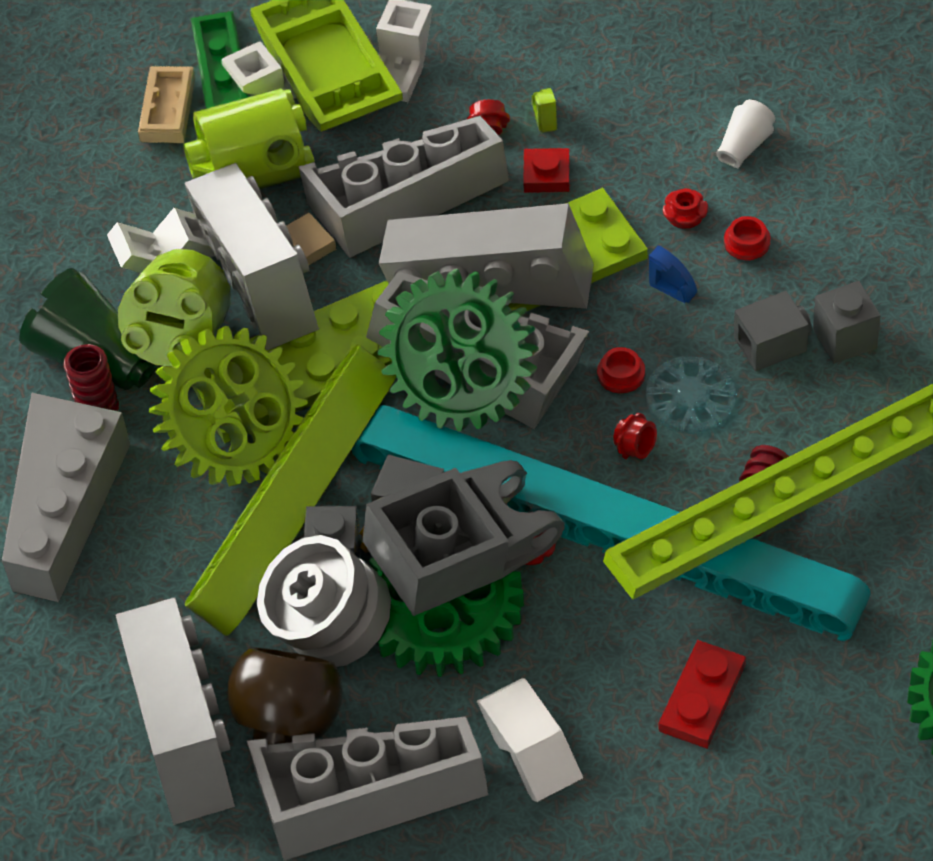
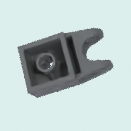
(455, 533)

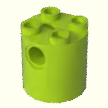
(255, 134)
(171, 302)

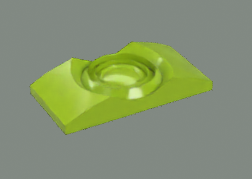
(326, 59)

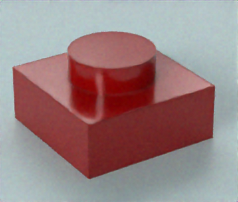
(546, 170)

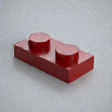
(702, 694)

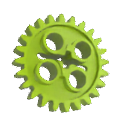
(194, 430)

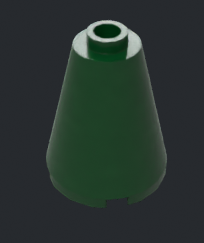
(79, 316)

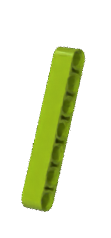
(291, 485)

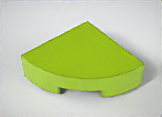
(545, 109)

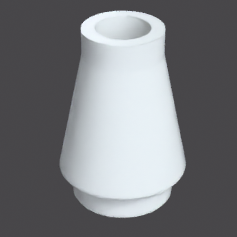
(746, 131)

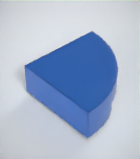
(670, 275)

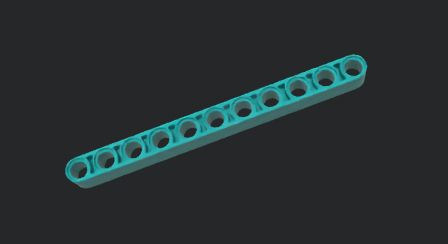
(605, 516)

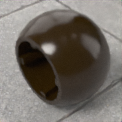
(284, 694)

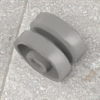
(324, 600)

